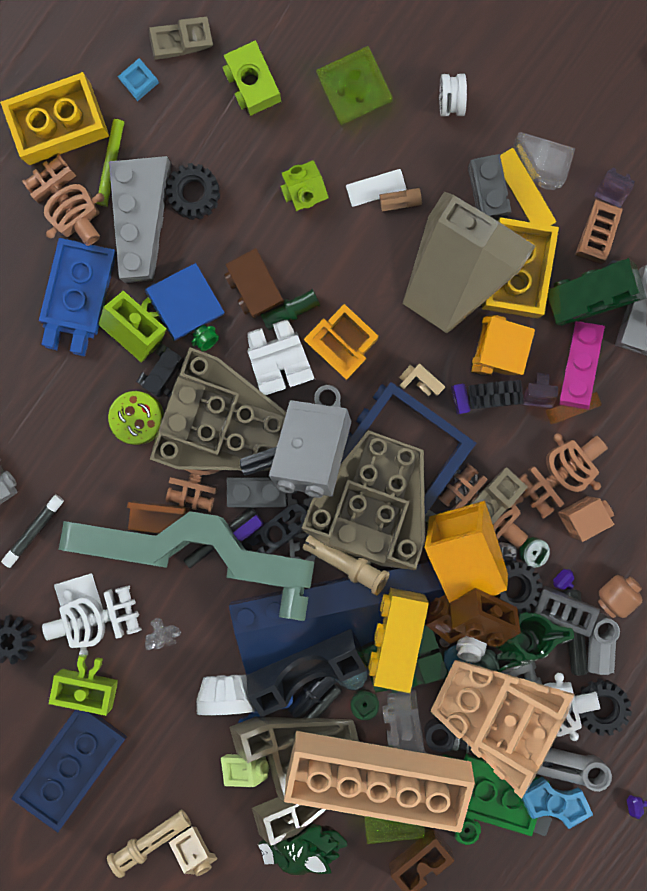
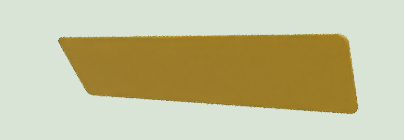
(525, 189)

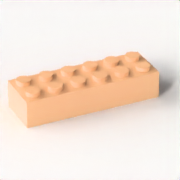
(379, 781)

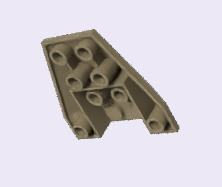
(461, 262)
(214, 418)
(375, 504)

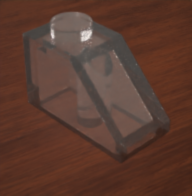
(544, 160)

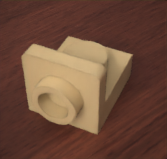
(427, 382)
(192, 852)

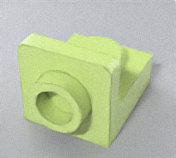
(243, 774)

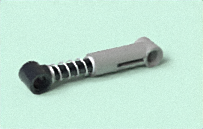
(557, 764)

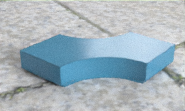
(546, 801)

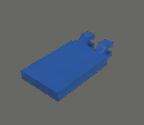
(76, 293)

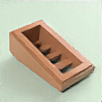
(591, 253)

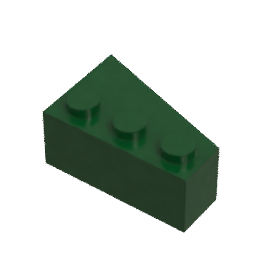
(596, 292)

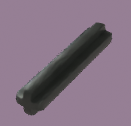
(577, 646)

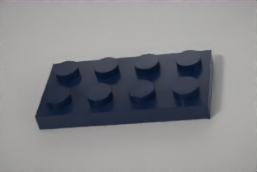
(68, 768)

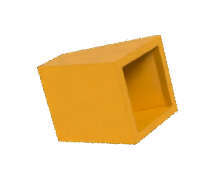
(466, 551)

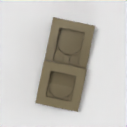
(180, 39)
(501, 493)

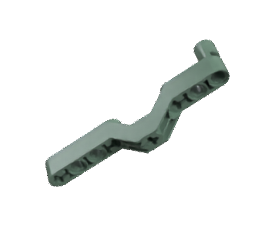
(203, 529)

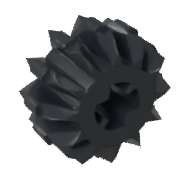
(22, 640)

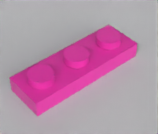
(582, 365)

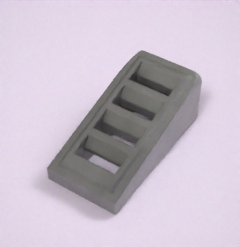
(570, 602)

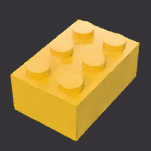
(54, 119)
(529, 288)
(398, 639)

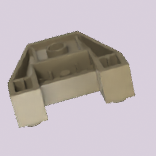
(275, 739)

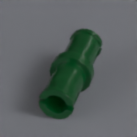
(291, 309)

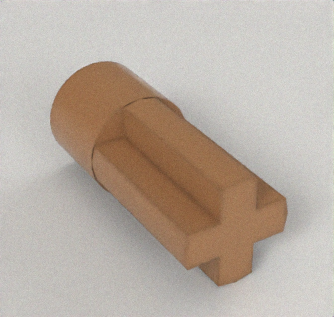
(400, 199)

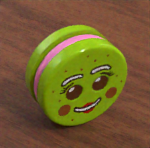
(135, 417)

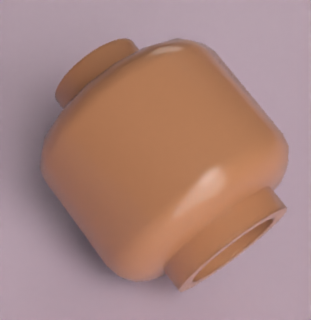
(620, 596)

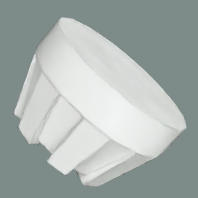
(224, 696)

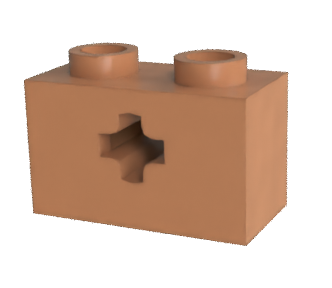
(587, 518)

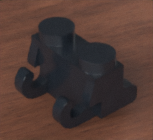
(162, 372)

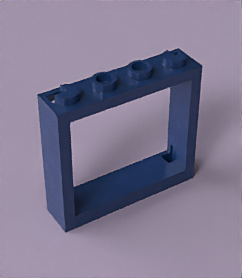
(451, 465)

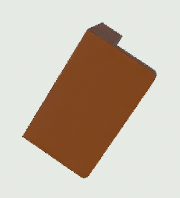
(153, 516)

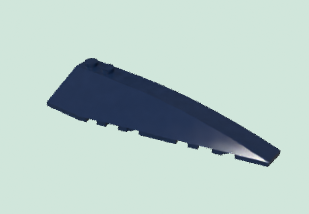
(331, 609)

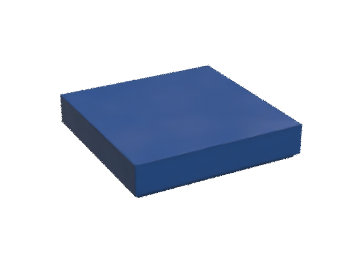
(184, 301)

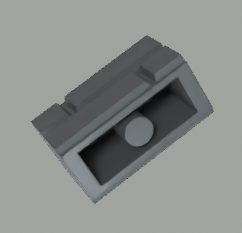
(489, 186)
(254, 493)

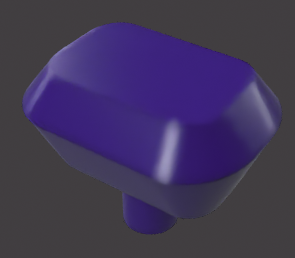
(564, 579)
(635, 806)

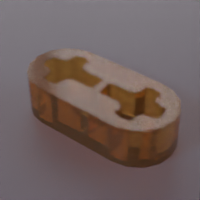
(563, 412)

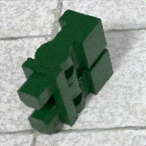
(429, 663)

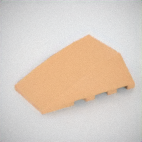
(502, 719)

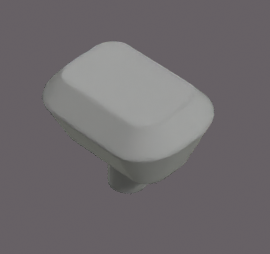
(507, 551)

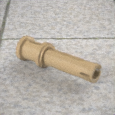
(357, 569)
(137, 850)

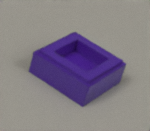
(460, 399)
(249, 528)

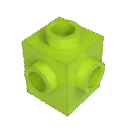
(303, 186)

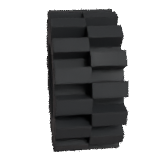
(186, 175)
(496, 394)
(529, 586)
(619, 713)

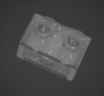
(404, 721)

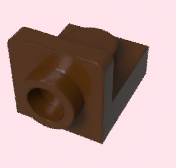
(440, 620)

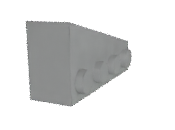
(138, 211)

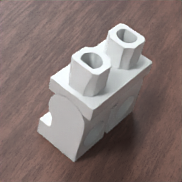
(277, 355)

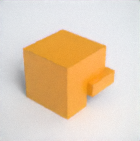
(342, 341)
(502, 347)

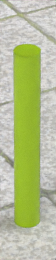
(111, 155)

